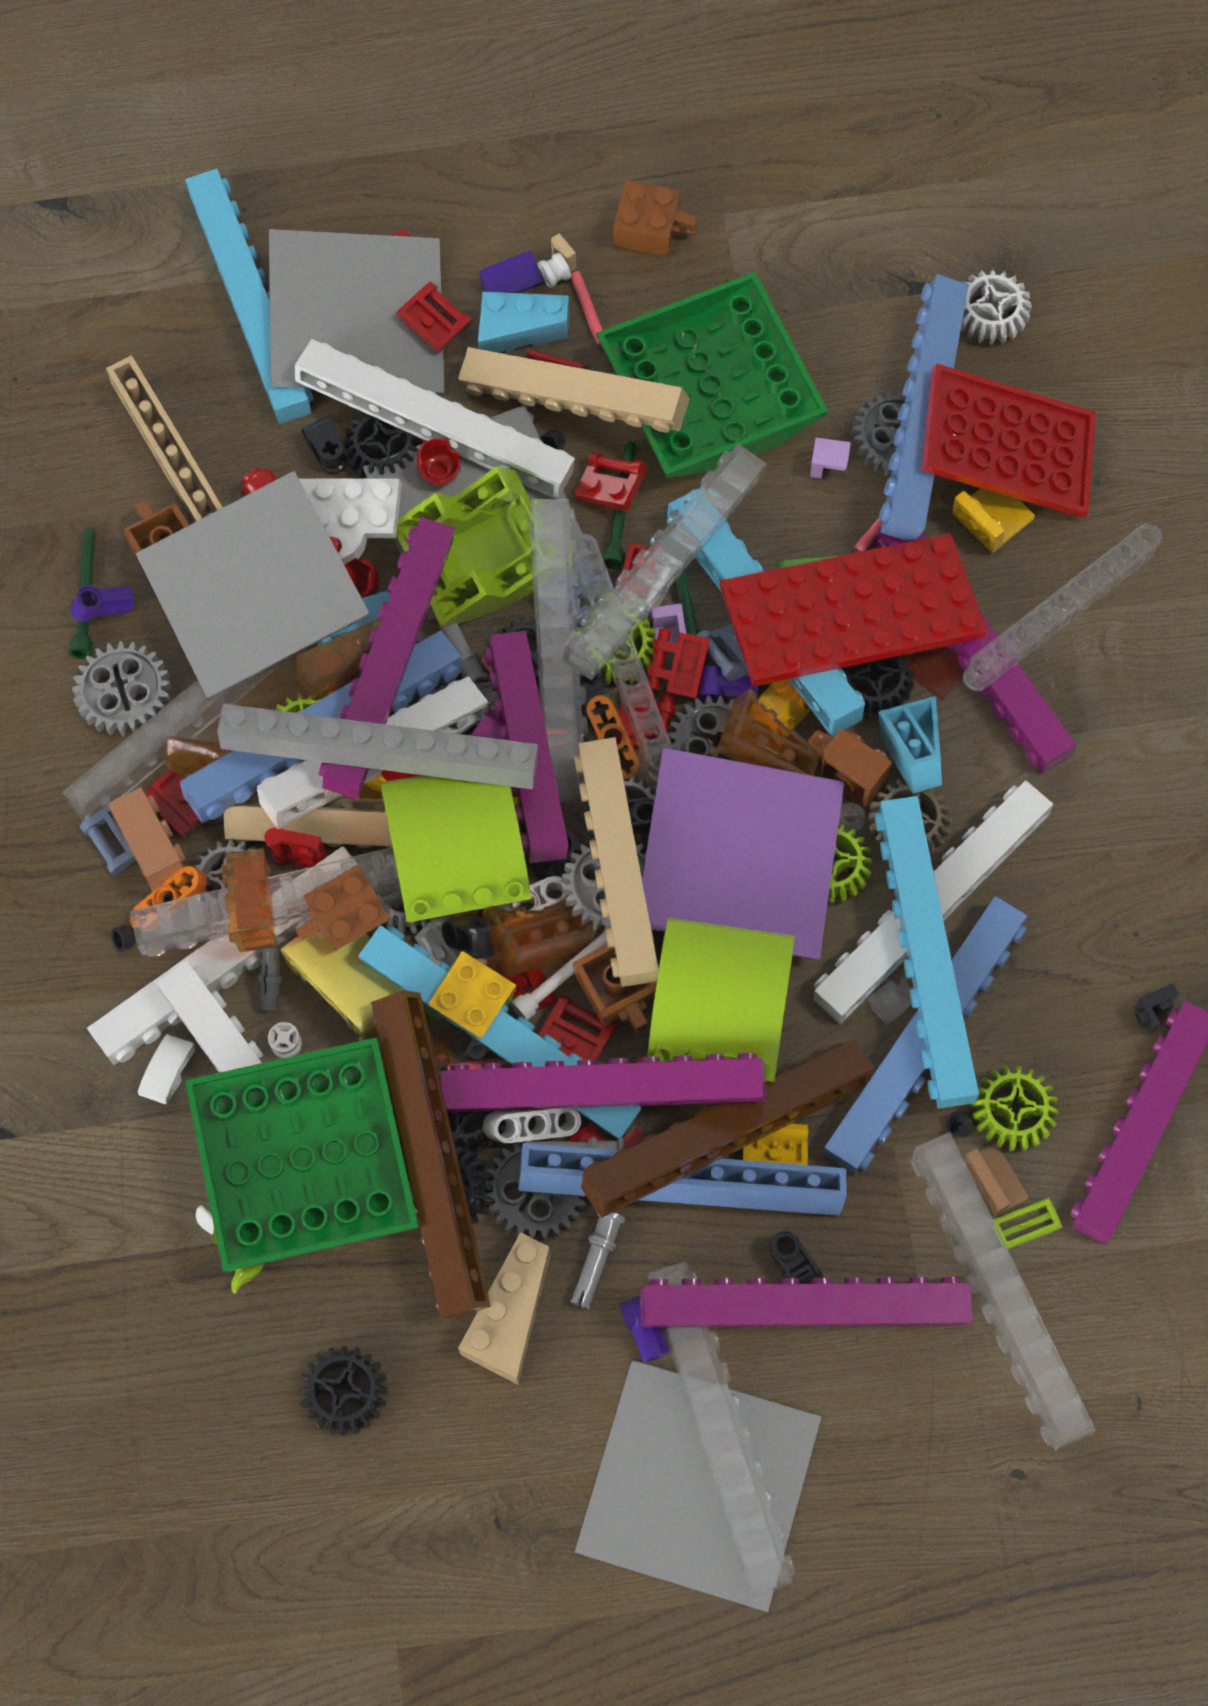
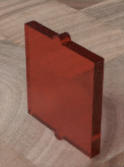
(937, 670)

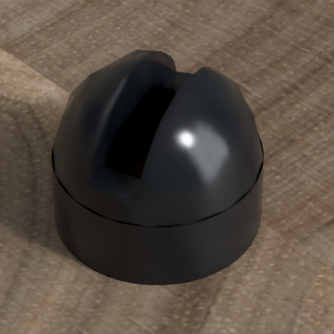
(553, 436)
(123, 937)
(959, 1118)

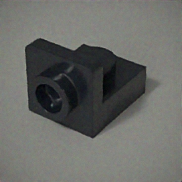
(1158, 1002)

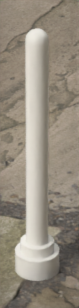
(526, 1004)

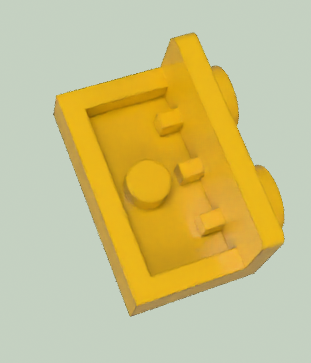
(785, 702)
(783, 1146)

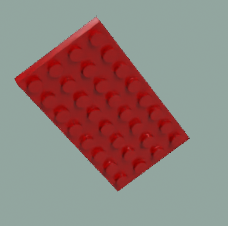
(852, 609)

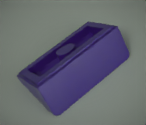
(512, 275)

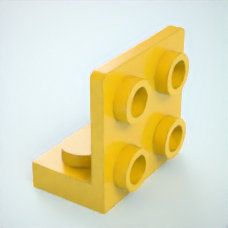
(991, 516)
(472, 994)

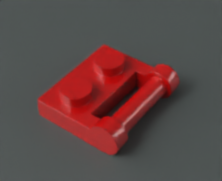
(429, 322)
(607, 489)
(304, 848)
(573, 1038)

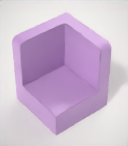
(830, 455)
(669, 618)

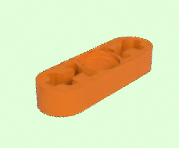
(612, 712)
(179, 879)

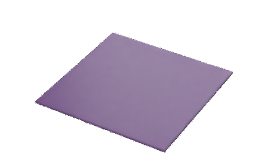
(741, 847)

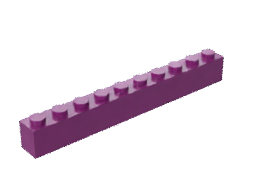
(393, 642)
(1014, 700)
(604, 1084)
(805, 1304)

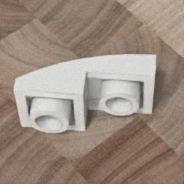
(164, 1069)

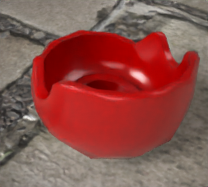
(438, 462)
(365, 577)

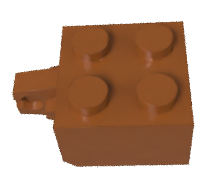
(650, 218)
(153, 526)
(854, 763)
(343, 909)
(605, 991)

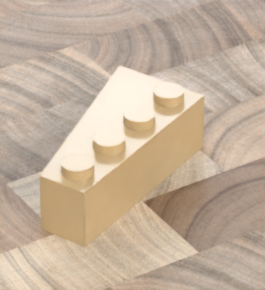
(502, 1332)

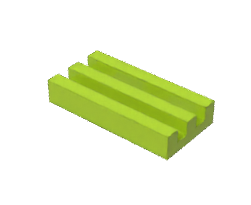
(1045, 1203)

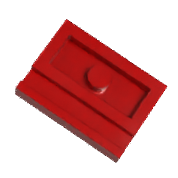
(172, 804)

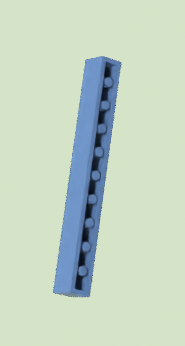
(934, 342)
(239, 773)
(903, 1066)
(718, 1184)

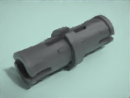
(270, 978)

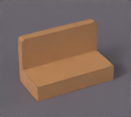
(995, 1179)

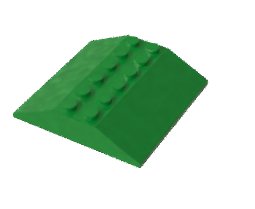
(732, 365)
(300, 1154)

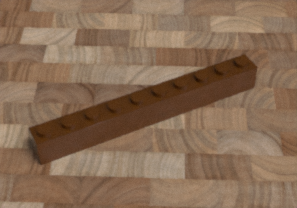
(725, 1129)
(430, 1155)

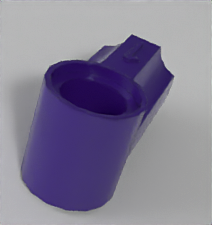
(103, 602)
(716, 685)
(649, 1341)

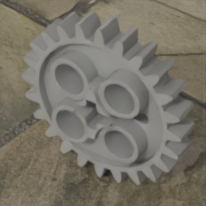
(95, 696)
(584, 892)

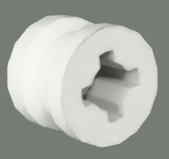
(554, 270)
(281, 1034)

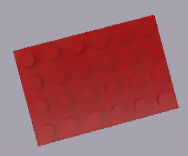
(1009, 441)

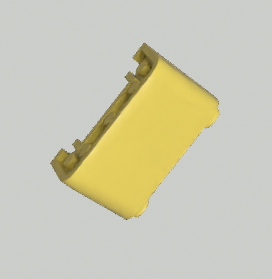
(341, 979)

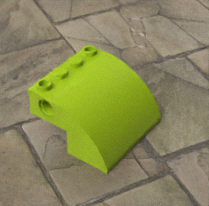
(489, 550)
(454, 845)
(720, 992)

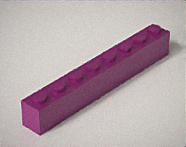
(523, 721)
(1144, 1124)

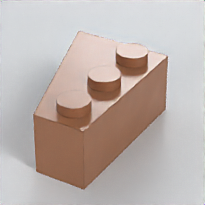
(147, 837)

